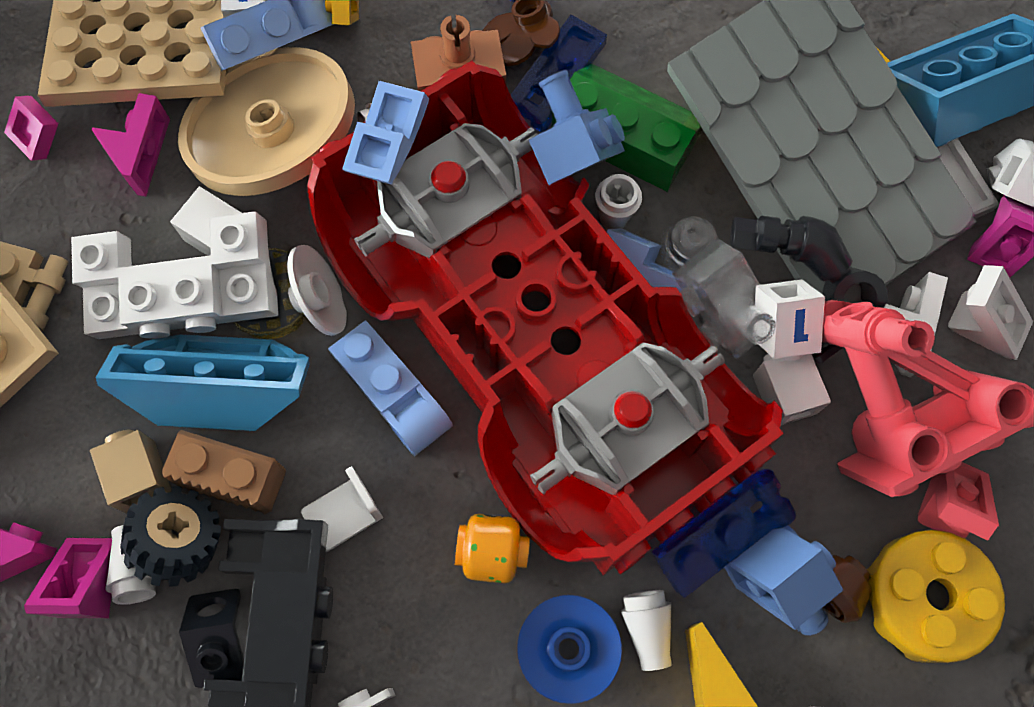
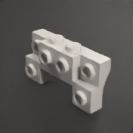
(180, 293)

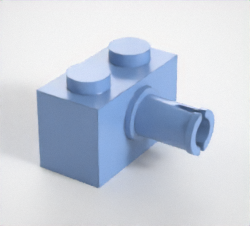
(578, 137)
(788, 578)

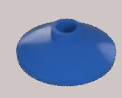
(597, 644)

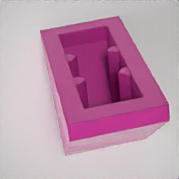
(74, 581)

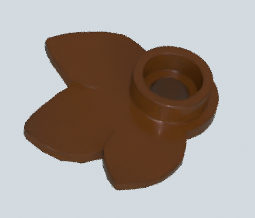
(525, 29)

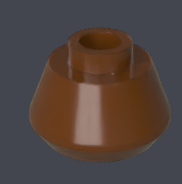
(852, 601)

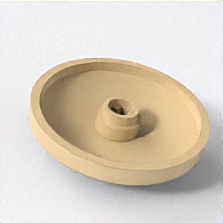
(267, 122)

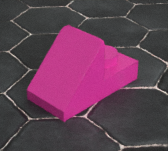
(139, 147)
(1009, 238)

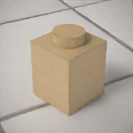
(128, 468)

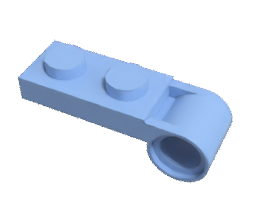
(263, 29)
(391, 388)

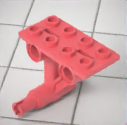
(907, 443)

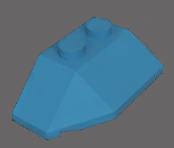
(205, 380)

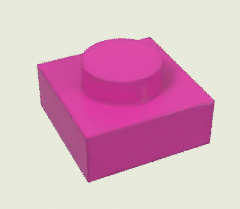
(31, 127)

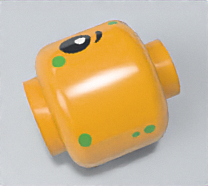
(491, 548)

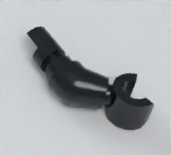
(816, 246)

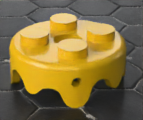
(908, 618)

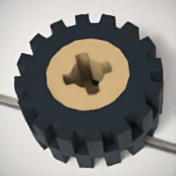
(158, 552)

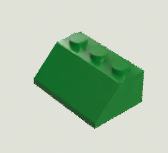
(655, 129)

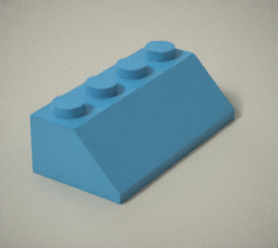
(970, 78)

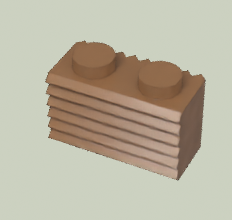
(224, 471)

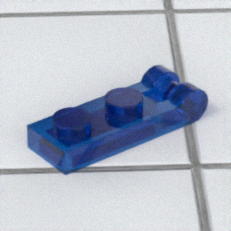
(574, 49)
(723, 532)

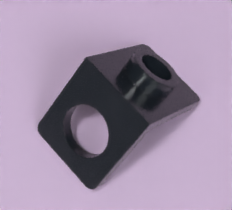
(212, 640)

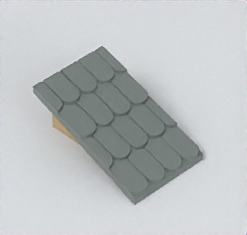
(822, 133)

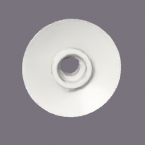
(316, 290)

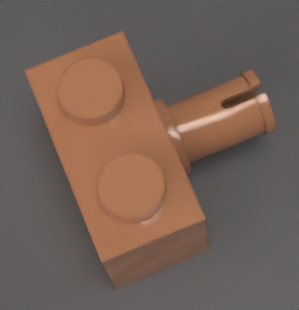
(454, 49)

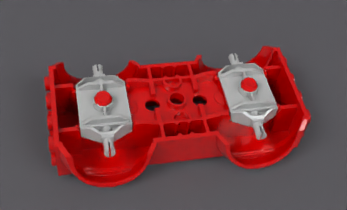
(578, 445)

